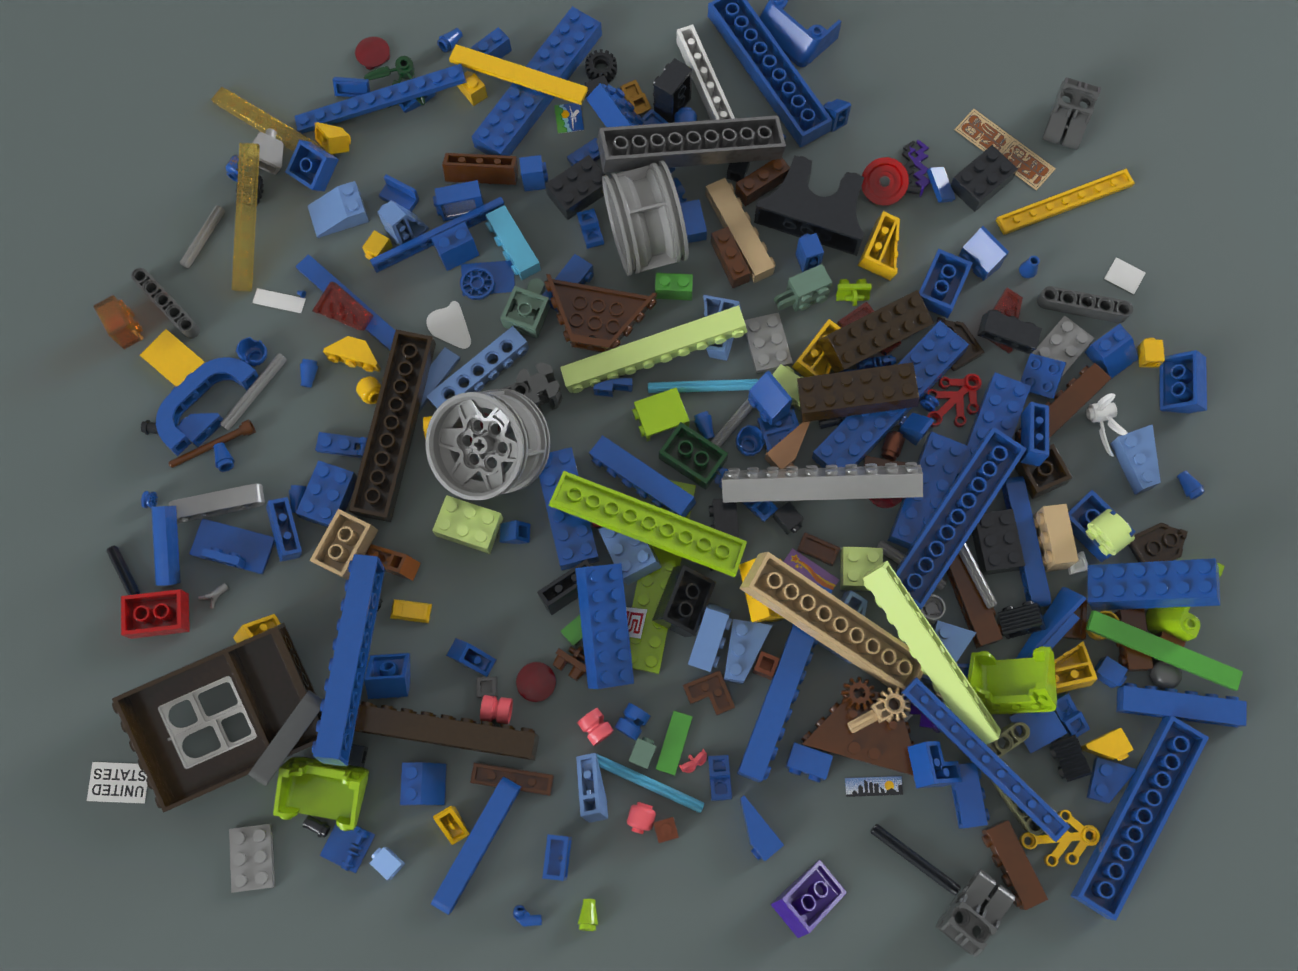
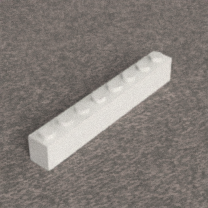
(703, 74)

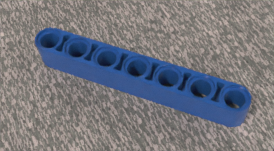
(1033, 573)
(476, 845)

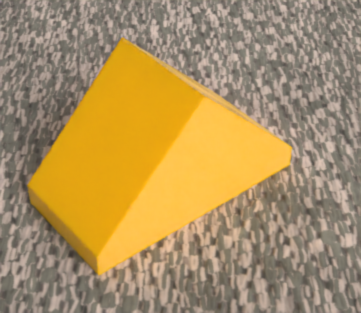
(451, 824)

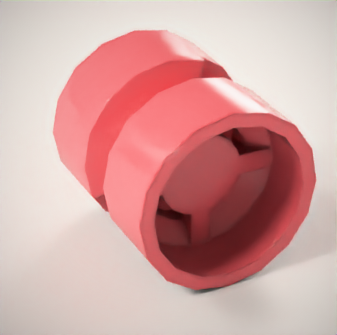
(496, 709)
(595, 726)

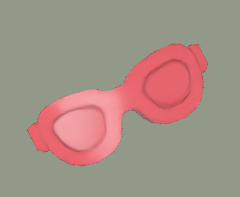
(690, 766)

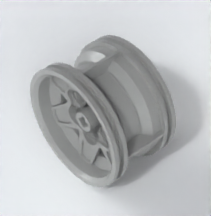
(646, 218)
(454, 457)

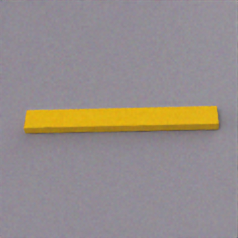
(518, 74)
(1064, 201)

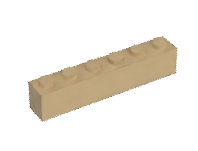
(731, 215)

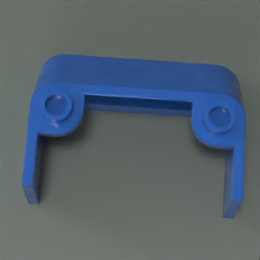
(797, 43)

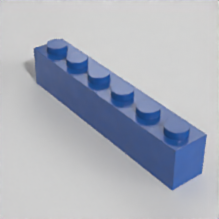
(641, 477)
(1183, 706)

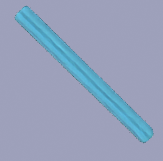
(702, 386)
(650, 784)

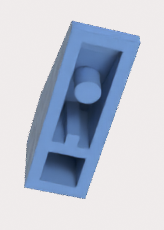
(591, 789)

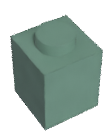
(643, 753)

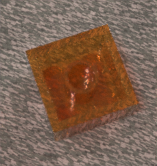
(119, 321)

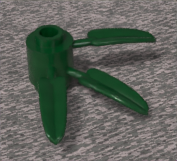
(404, 68)

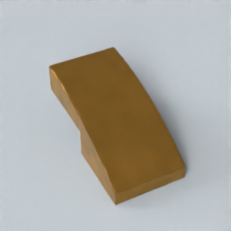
(636, 97)

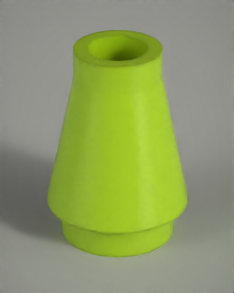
(588, 916)

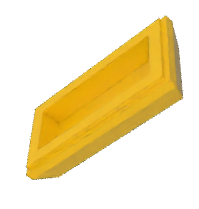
(411, 611)

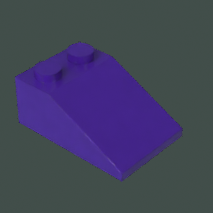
(809, 899)

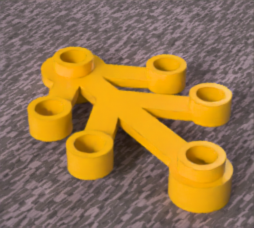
(1065, 840)

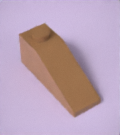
(786, 450)

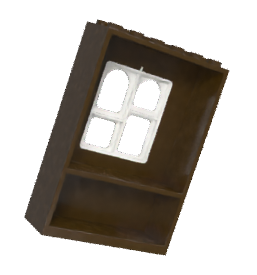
(268, 688)

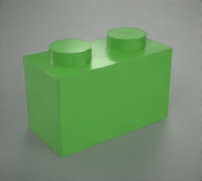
(674, 286)

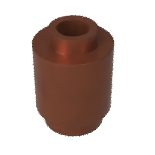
(892, 445)

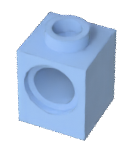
(386, 862)

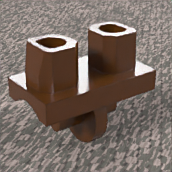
(563, 658)

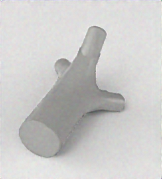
(214, 594)

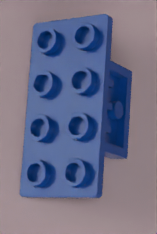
(232, 546)

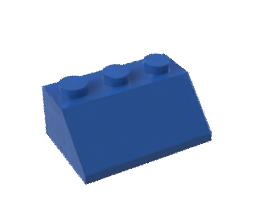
(1183, 383)

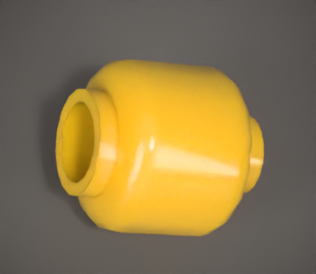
(368, 389)

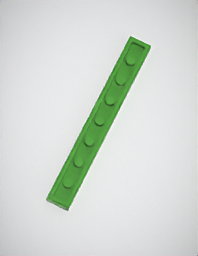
(1164, 650)

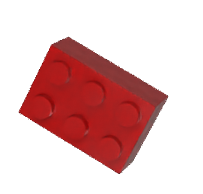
(155, 614)

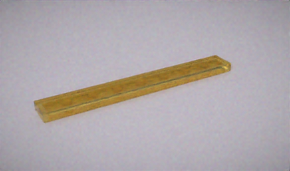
(258, 118)
(245, 217)

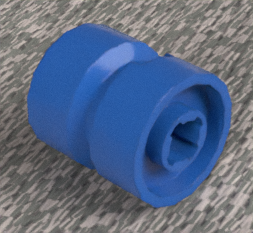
(632, 721)

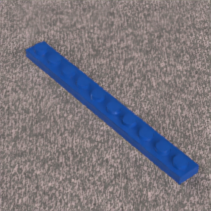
(381, 98)
(986, 759)

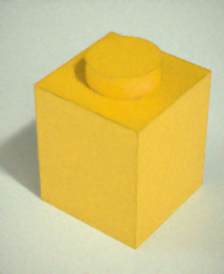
(376, 245)
(1151, 353)

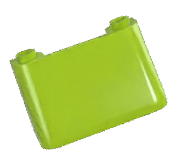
(1175, 620)
(1015, 684)
(320, 791)

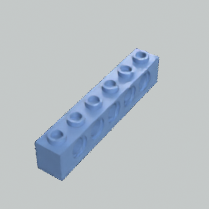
(480, 362)

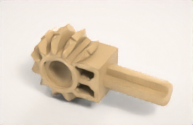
(881, 711)

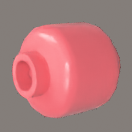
(641, 817)

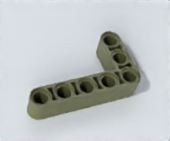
(1011, 742)

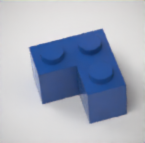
(930, 768)

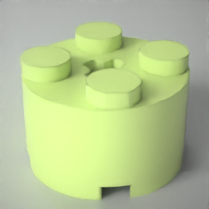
(1110, 532)

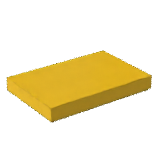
(171, 358)

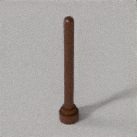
(245, 429)

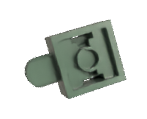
(805, 289)
(527, 309)

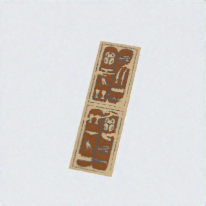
(985, 133)

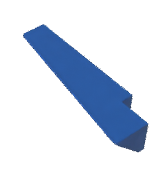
(1058, 621)

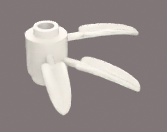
(1105, 411)

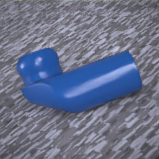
(525, 918)

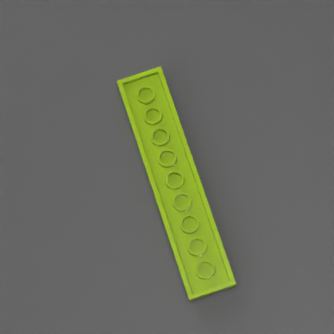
(648, 523)
(649, 650)

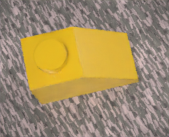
(474, 88)
(332, 138)
(256, 627)
(1110, 745)

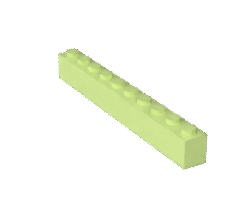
(654, 349)
(930, 651)

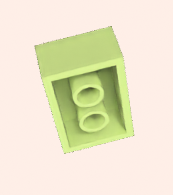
(468, 524)

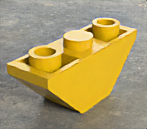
(353, 353)

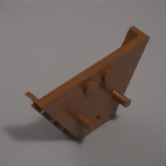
(596, 313)
(876, 744)

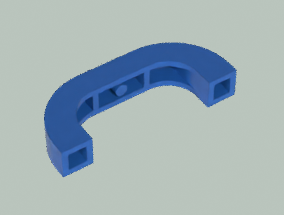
(191, 390)

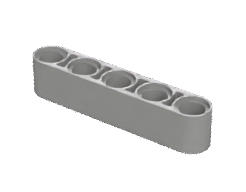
(219, 502)

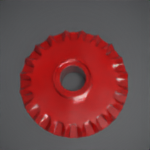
(883, 194)

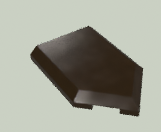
(974, 349)
(1158, 543)

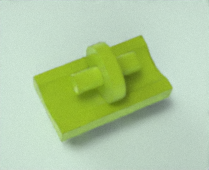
(853, 292)

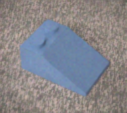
(338, 210)

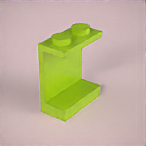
(660, 413)

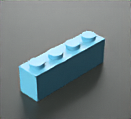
(513, 243)

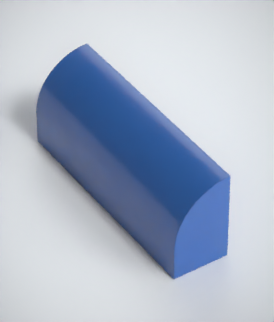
(165, 545)

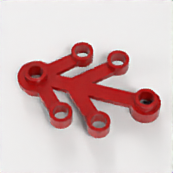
(956, 397)

